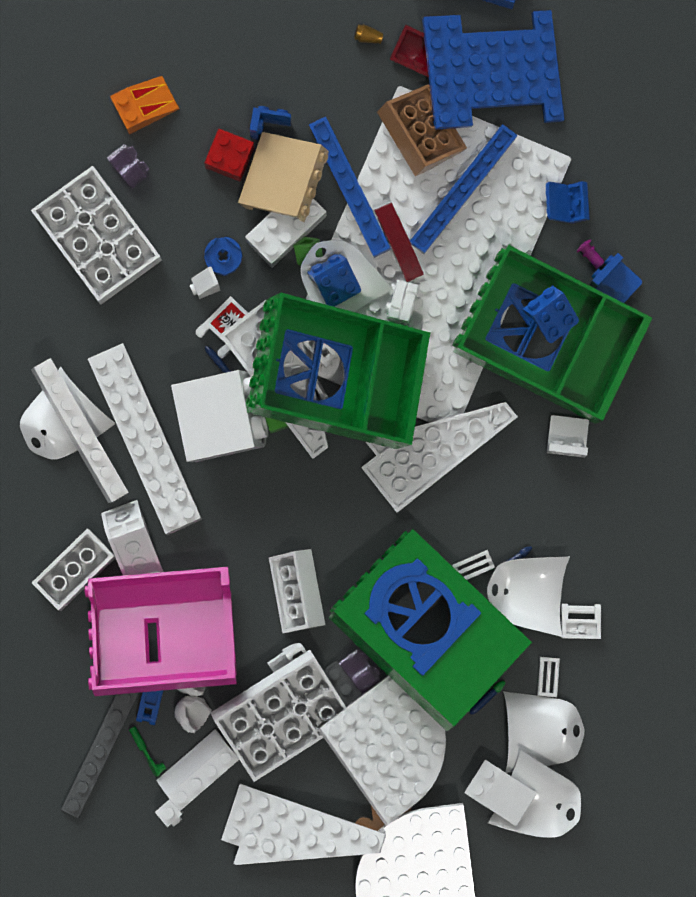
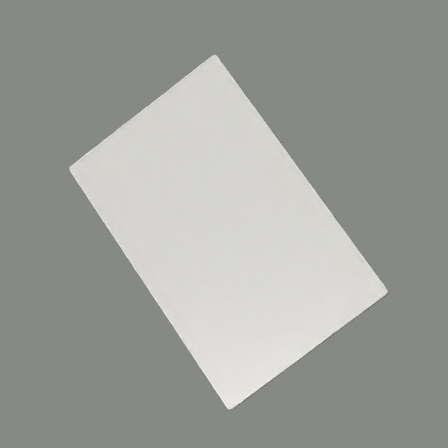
(501, 212)

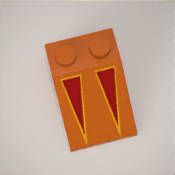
(144, 103)

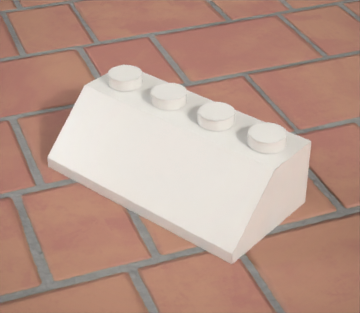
(296, 591)
(197, 769)

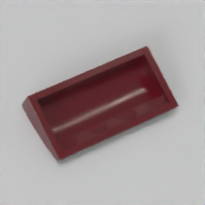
(411, 51)

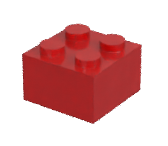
(229, 155)

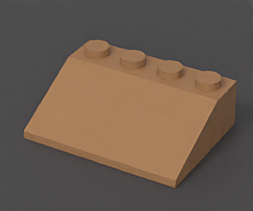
(412, 129)

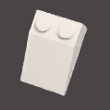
(500, 793)

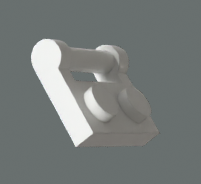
(581, 627)

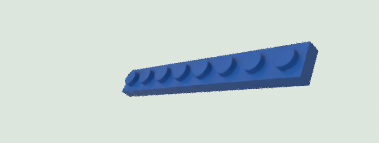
(350, 188)
(463, 189)

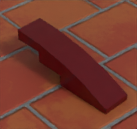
(399, 242)

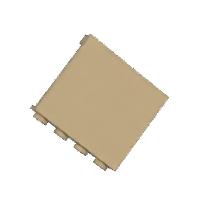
(283, 176)

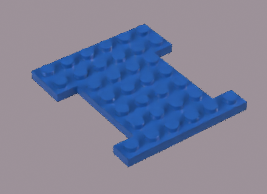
(490, 69)

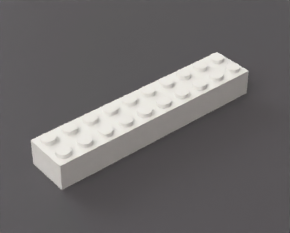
(144, 439)

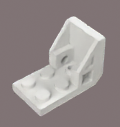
(131, 540)

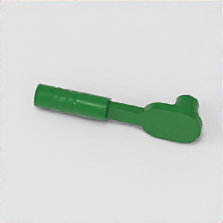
(156, 768)

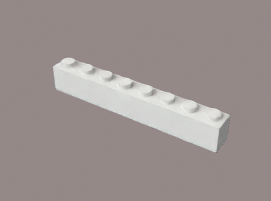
(79, 430)

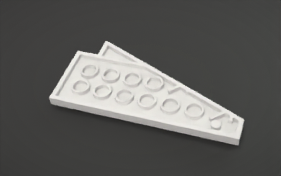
(242, 341)
(434, 452)
(283, 830)

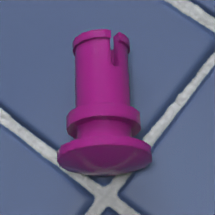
(590, 253)

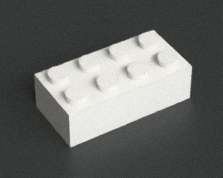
(278, 233)
(72, 569)

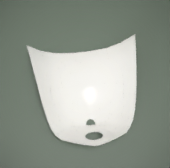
(369, 279)
(42, 416)
(532, 594)
(537, 728)
(542, 816)

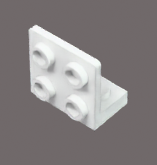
(568, 436)

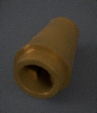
(368, 35)

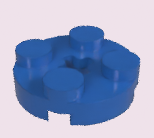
(223, 245)

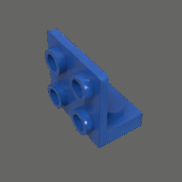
(263, 114)

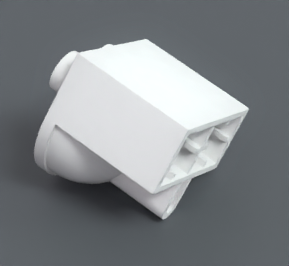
(216, 417)

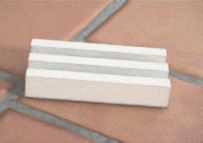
(488, 559)
(548, 675)

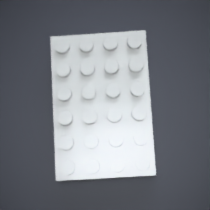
(96, 235)
(279, 715)

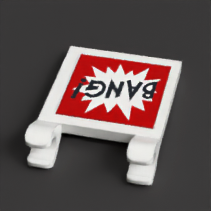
(221, 320)

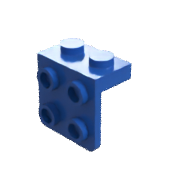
(567, 202)
(616, 279)
(335, 280)
(552, 313)

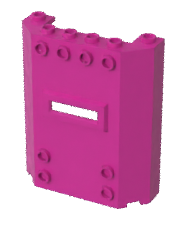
(192, 631)

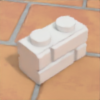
(402, 302)

